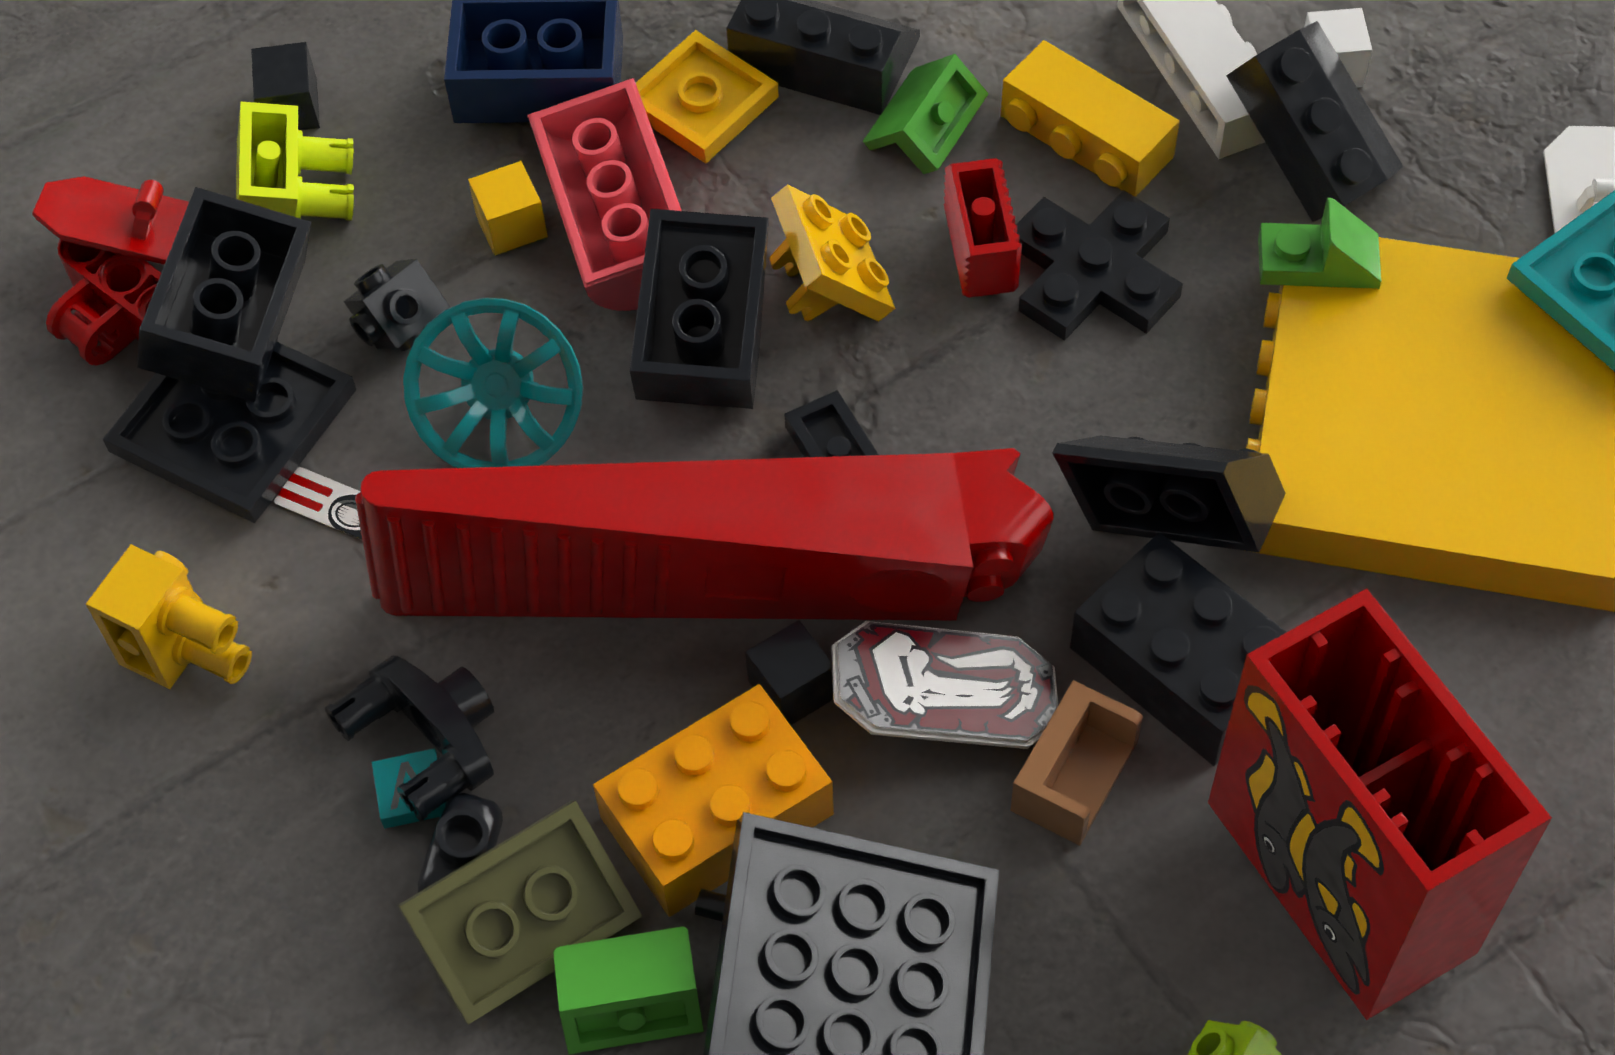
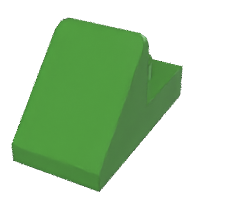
(1325, 255)

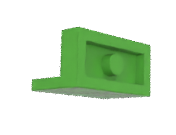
(929, 112)
(627, 990)

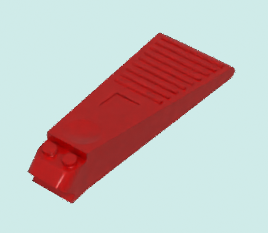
(704, 537)

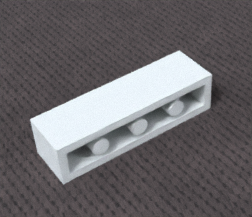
(1194, 52)

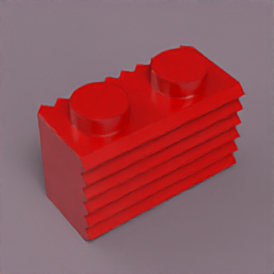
(982, 227)

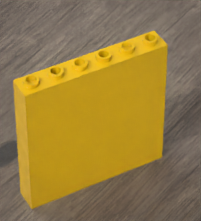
(1440, 431)

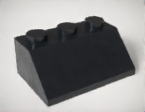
(823, 50)
(1314, 120)
(1173, 489)

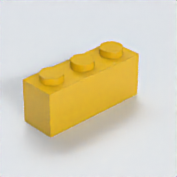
(1089, 118)

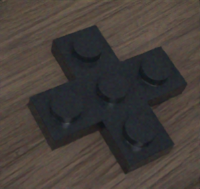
(1095, 265)

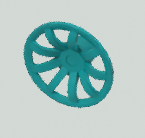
(493, 384)

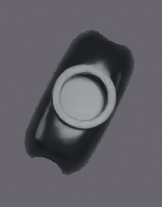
(463, 833)

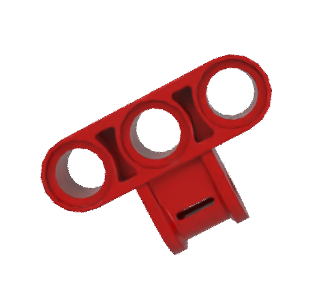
(108, 298)

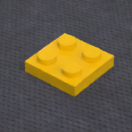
(704, 96)

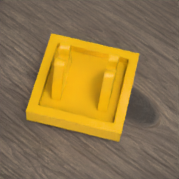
(830, 255)

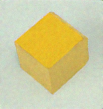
(508, 208)

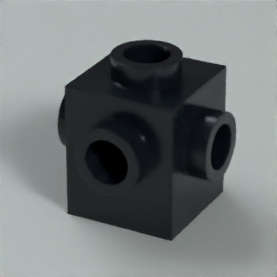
(394, 304)

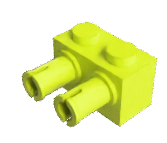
(273, 155)

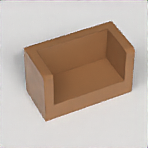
(1076, 762)

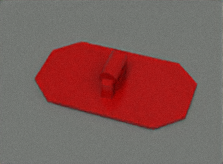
(112, 216)

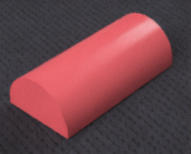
(605, 184)

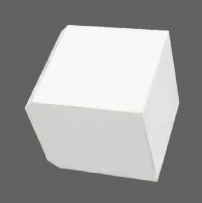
(1349, 38)

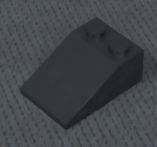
(700, 309)

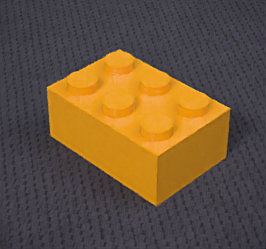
(683, 797)

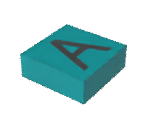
(390, 774)

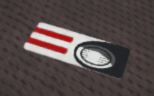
(321, 501)

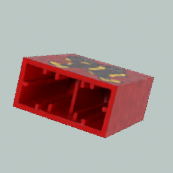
(1371, 802)

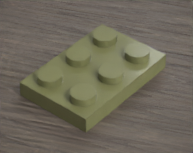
(505, 912)

